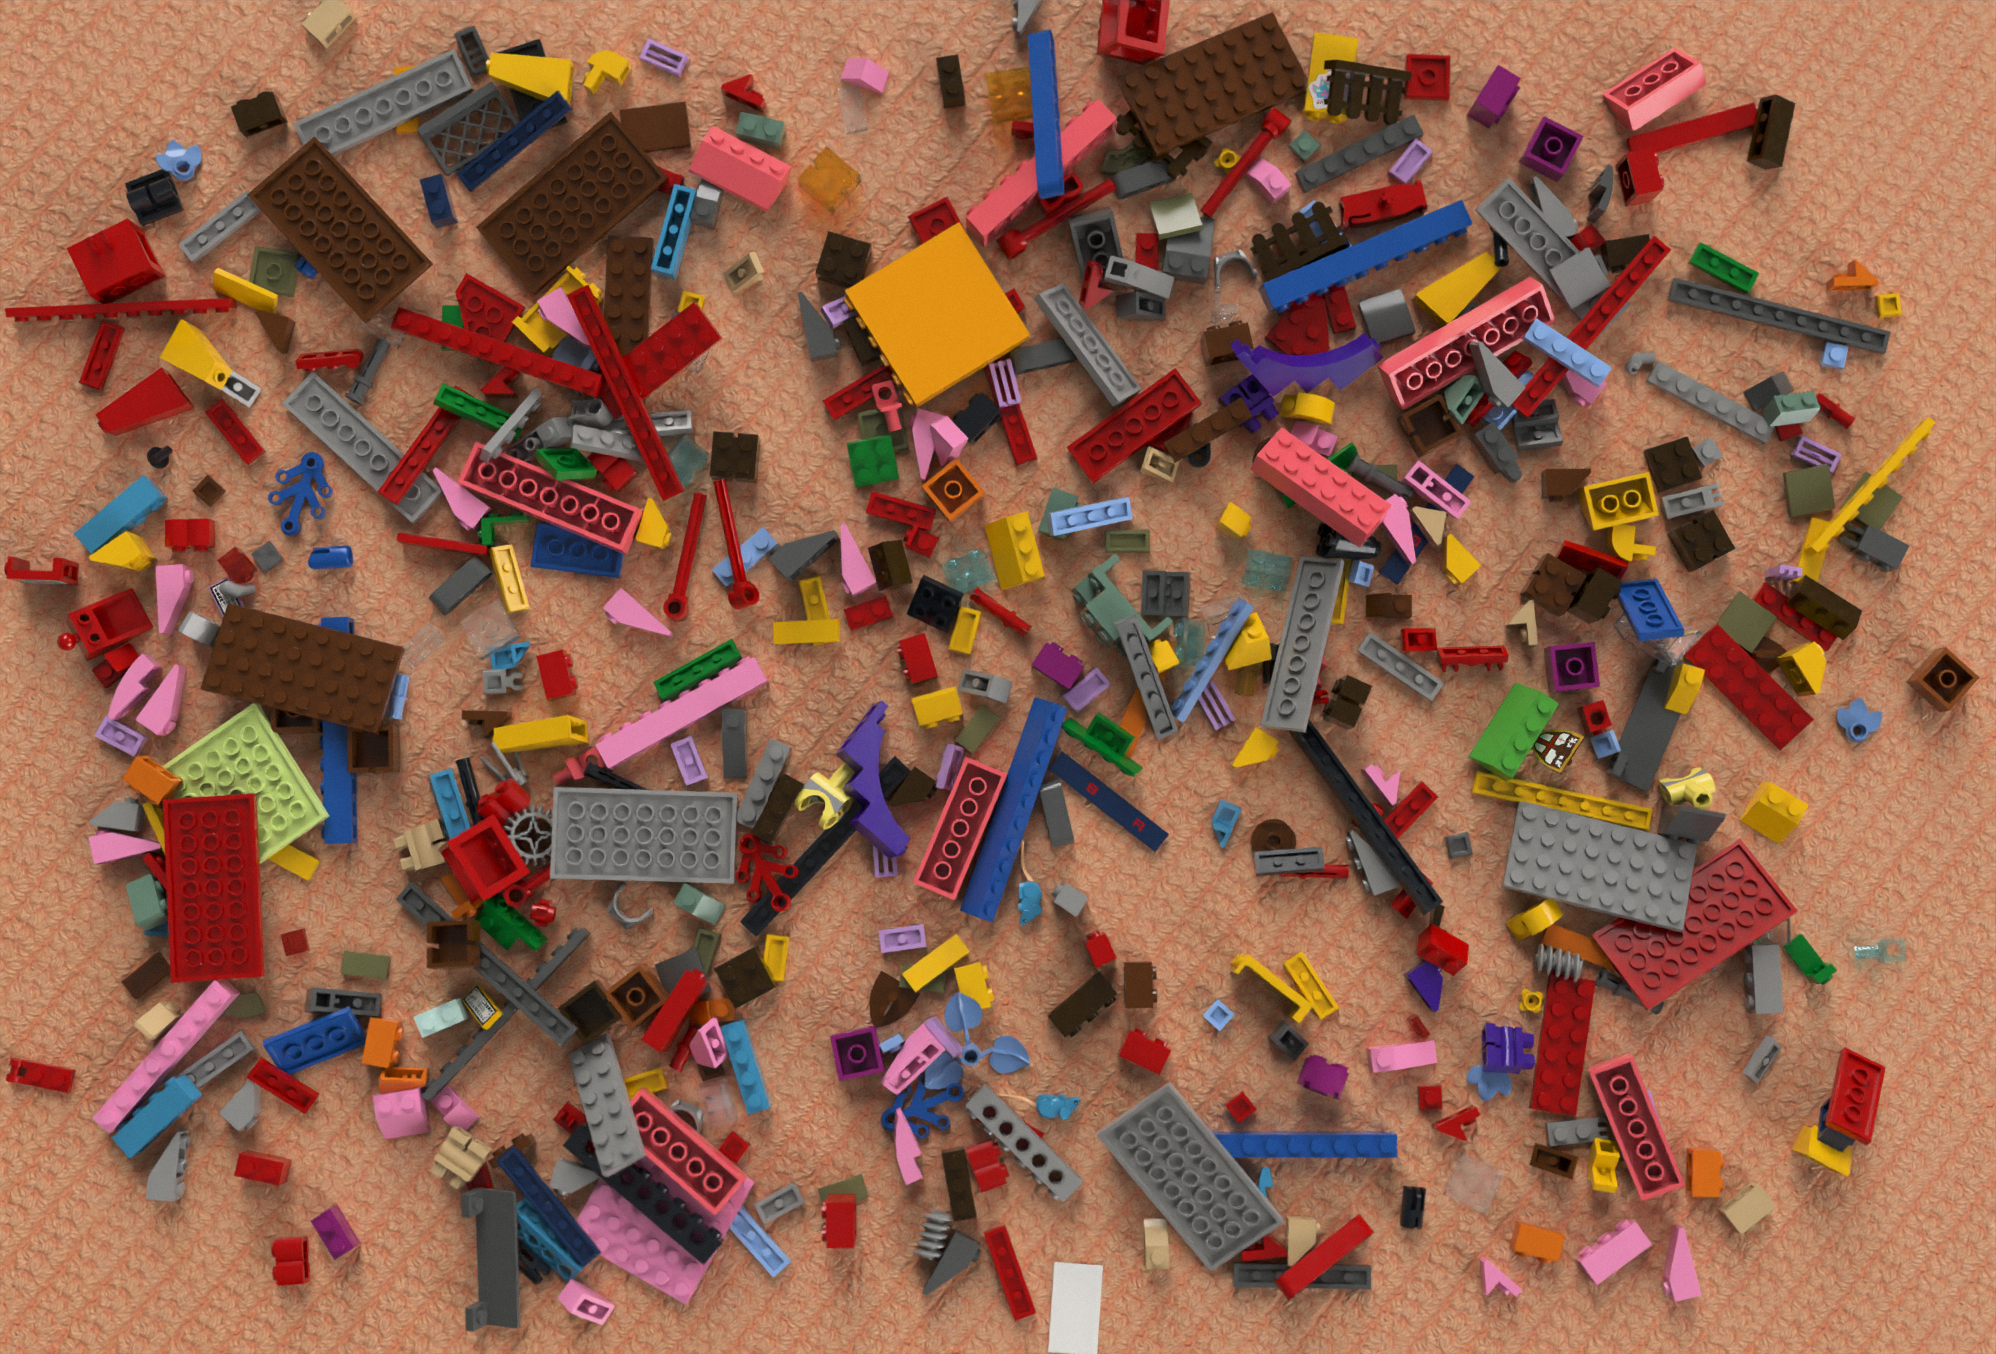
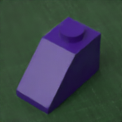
(1427, 983)

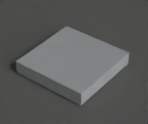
(1579, 278)

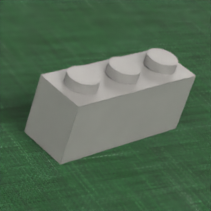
(1763, 979)

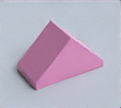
(865, 74)
(947, 440)

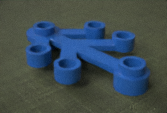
(302, 490)
(919, 1107)

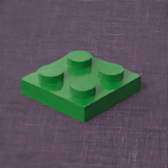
(872, 460)
(565, 463)

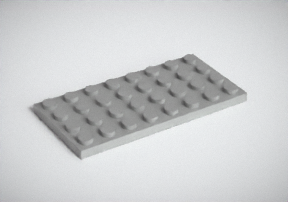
(643, 835)
(1599, 866)
(1190, 1176)

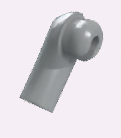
(1636, 360)
(236, 590)

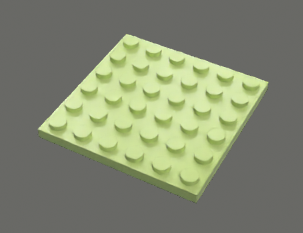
(250, 759)

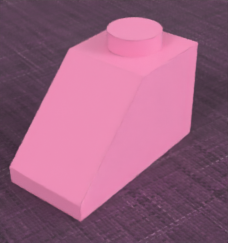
(1268, 180)
(709, 1045)
(585, 1302)

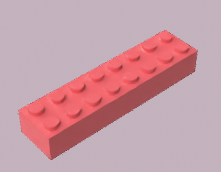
(1021, 189)
(1447, 353)
(552, 501)

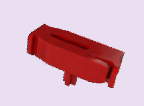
(1382, 205)

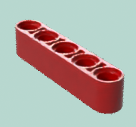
(1323, 1257)

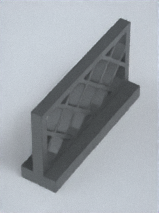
(458, 112)

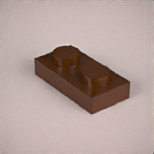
(520, 1142)

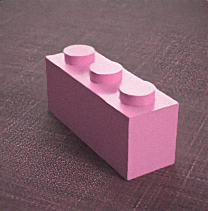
(1613, 1251)

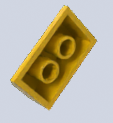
(1618, 501)
(1014, 551)

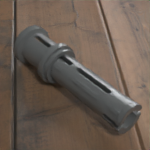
(363, 381)
(1371, 473)
(1619, 987)

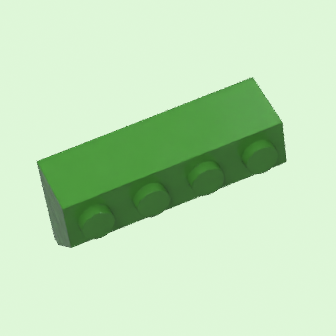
(1513, 731)

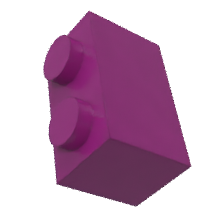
(1057, 665)
(335, 1232)

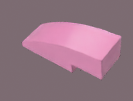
(133, 686)
(906, 1148)

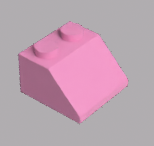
(402, 1113)

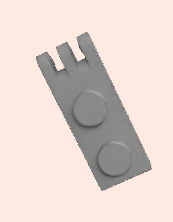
(1690, 501)
(1575, 1131)

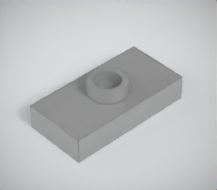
(1762, 1059)
(779, 1202)

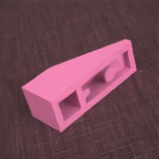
(560, 314)
(1581, 391)
(923, 439)
(1435, 490)
(463, 503)
(1398, 528)
(854, 568)
(172, 591)
(630, 613)
(164, 705)
(115, 846)
(1401, 1055)
(913, 1058)
(1679, 1270)

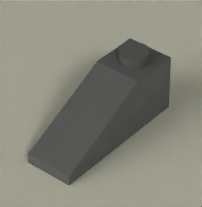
(706, 205)
(819, 335)
(734, 743)
(332, 1000)
(955, 1258)

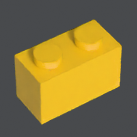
(973, 984)

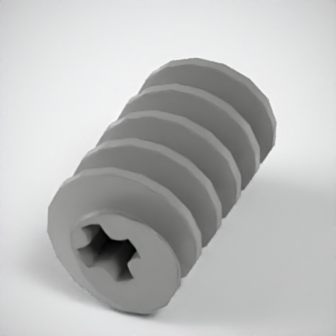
(1557, 962)
(933, 1235)

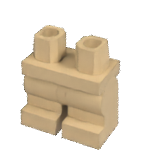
(421, 846)
(459, 1159)

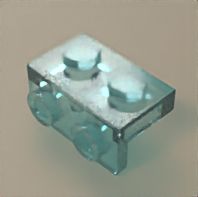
(686, 458)
(1267, 570)
(968, 571)
(1189, 641)

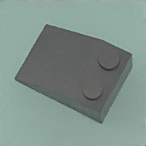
(1095, 238)
(1189, 254)
(798, 555)
(1689, 823)

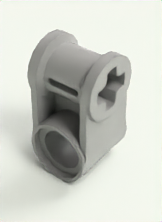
(589, 413)

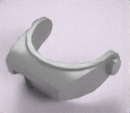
(1236, 256)
(624, 920)
(696, 1112)

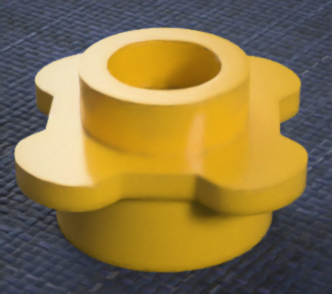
(1227, 154)
(1535, 1005)

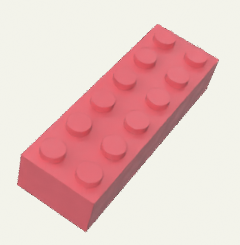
(1320, 487)
(960, 828)
(1636, 1126)
(685, 1153)

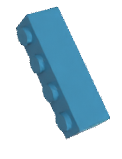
(674, 233)
(122, 514)
(746, 1066)
(157, 1116)

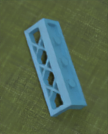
(449, 803)
(533, 1224)

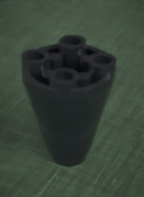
(1338, 547)

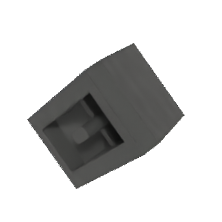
(1764, 391)
(1288, 1040)

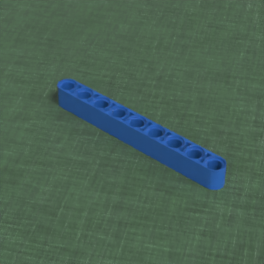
(1046, 114)

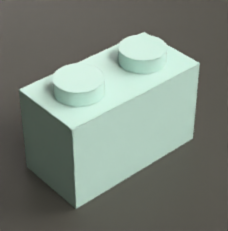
(441, 1017)

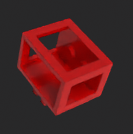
(1133, 29)
(116, 262)
(483, 860)

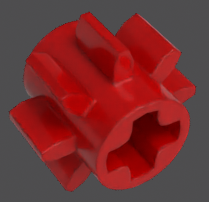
(543, 913)

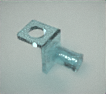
(1880, 950)

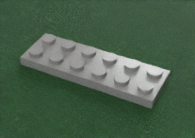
(1088, 344)
(606, 1105)

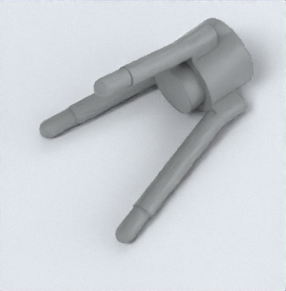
(515, 774)

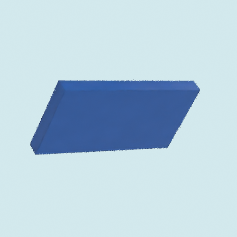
(569, 552)
(1649, 610)
(316, 1041)

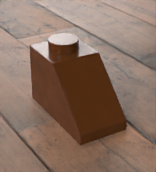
(1560, 483)

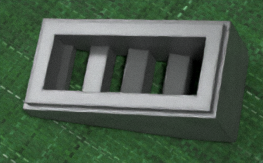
(465, 34)

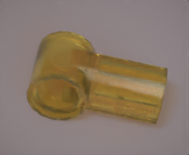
(1246, 679)

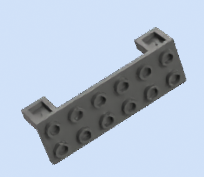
(1646, 730)
(495, 1258)

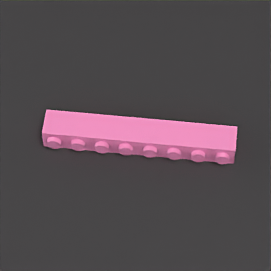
(681, 713)
(166, 1055)

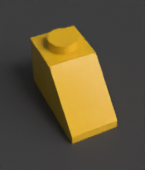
(1234, 521)
(653, 527)
(1457, 561)
(1162, 655)
(1683, 688)
(1256, 749)

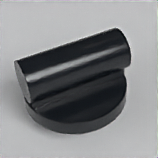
(159, 457)

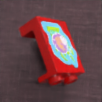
(63, 573)

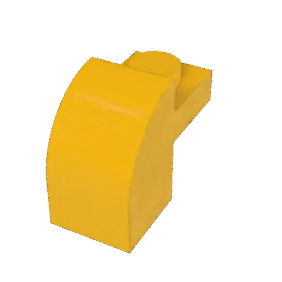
(607, 65)
(1307, 407)
(1621, 544)
(1534, 919)
(1602, 1165)

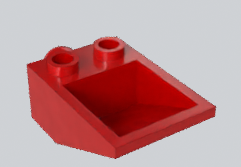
(110, 620)

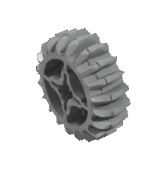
(532, 819)

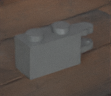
(1497, 452)
(1875, 547)

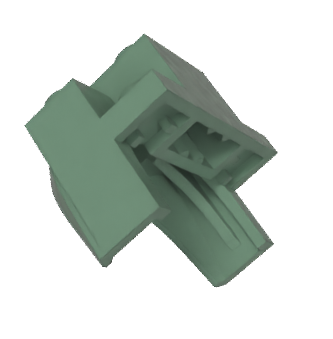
(1109, 606)

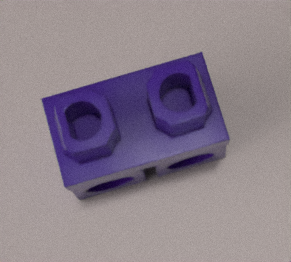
(1256, 399)
(1504, 1049)

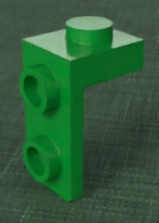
(487, 532)
(1809, 961)

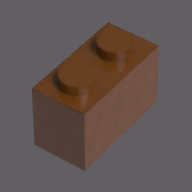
(1139, 984)

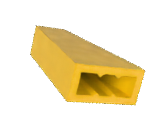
(532, 74)
(1453, 292)
(195, 355)
(541, 734)

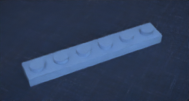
(1208, 664)

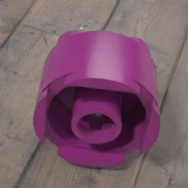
(1323, 1077)

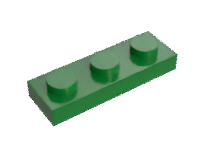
(1723, 268)

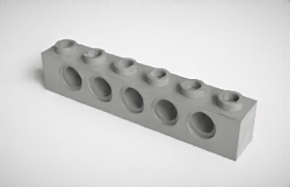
(1053, 1162)

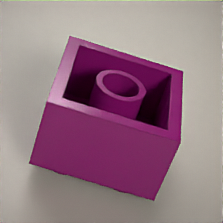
(1495, 97)
(1551, 149)
(1571, 667)
(857, 1052)

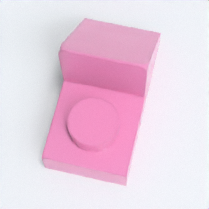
(1314, 437)
(1386, 788)
(454, 1108)
(1491, 1276)

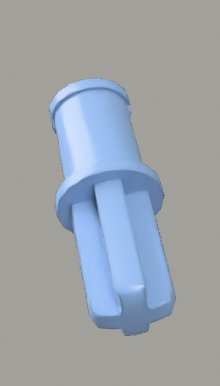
(398, 696)

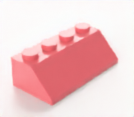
(1655, 88)
(740, 169)

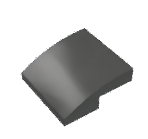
(1601, 192)
(1387, 317)
(1539, 429)
(1165, 594)
(672, 969)

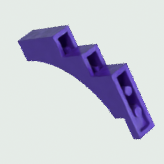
(1340, 365)
(862, 755)

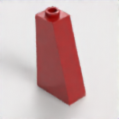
(144, 404)
(675, 1010)

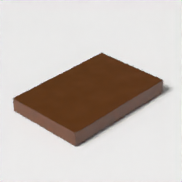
(658, 126)

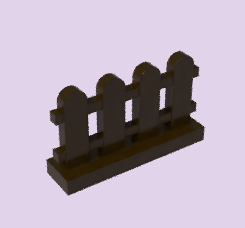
(1356, 86)
(1191, 151)
(1311, 244)

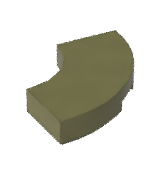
(1124, 159)
(246, 1006)

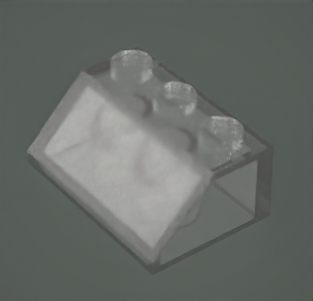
(1666, 649)

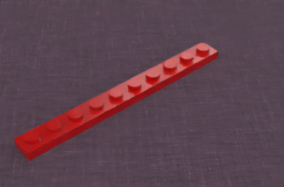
(111, 310)
(1593, 323)
(497, 352)
(861, 390)
(625, 392)

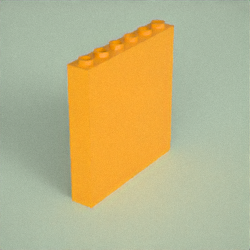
(936, 315)

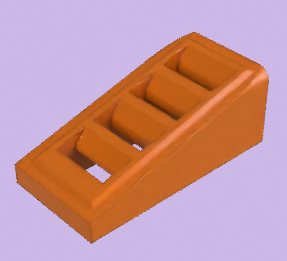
(402, 1078)

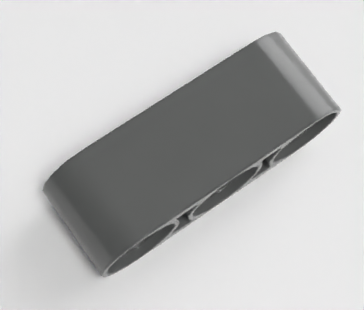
(1140, 179)
(1041, 356)
(460, 585)
(1056, 813)

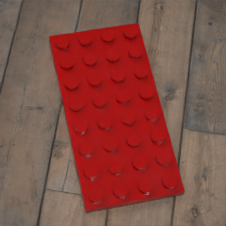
(213, 888)
(1726, 910)

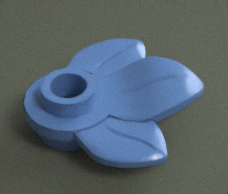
(179, 158)
(1858, 717)
(1488, 1082)

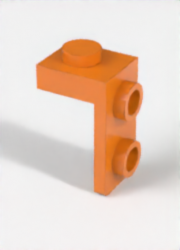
(465, 907)

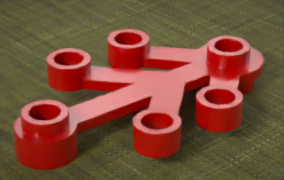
(763, 869)

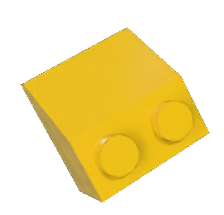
(125, 552)
(1249, 646)
(1804, 668)
(937, 707)
(1773, 812)
(1821, 1153)

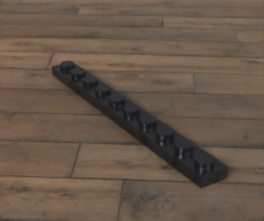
(1367, 819)
(820, 852)

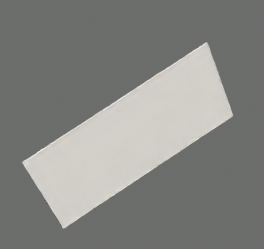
(1075, 1308)

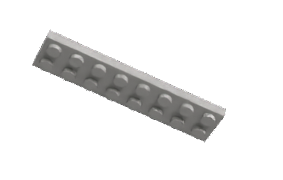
(387, 104)
(1532, 237)
(357, 442)
(1302, 644)

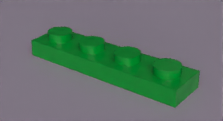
(472, 409)
(697, 670)

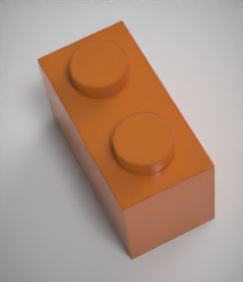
(151, 780)
(382, 1042)
(1703, 1172)
(1537, 1241)

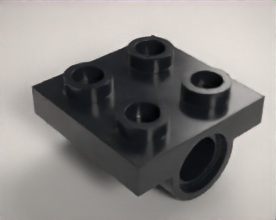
(153, 197)
(935, 603)

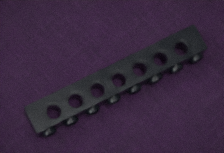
(630, 1191)

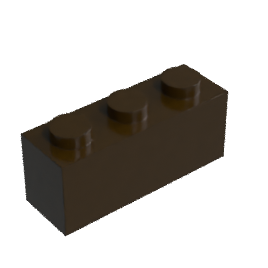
(1771, 132)
(1824, 607)
(777, 809)
(1082, 1005)
(958, 1183)

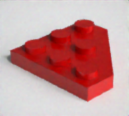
(486, 309)
(1302, 329)

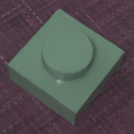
(1304, 146)

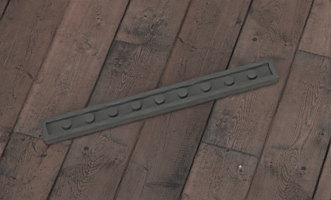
(1778, 316)
(496, 971)
(482, 1036)

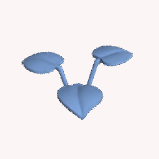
(966, 1013)

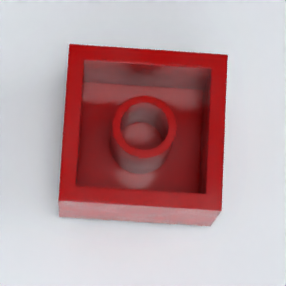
(1639, 176)
(841, 1222)

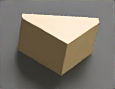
(1159, 465)
(1430, 523)

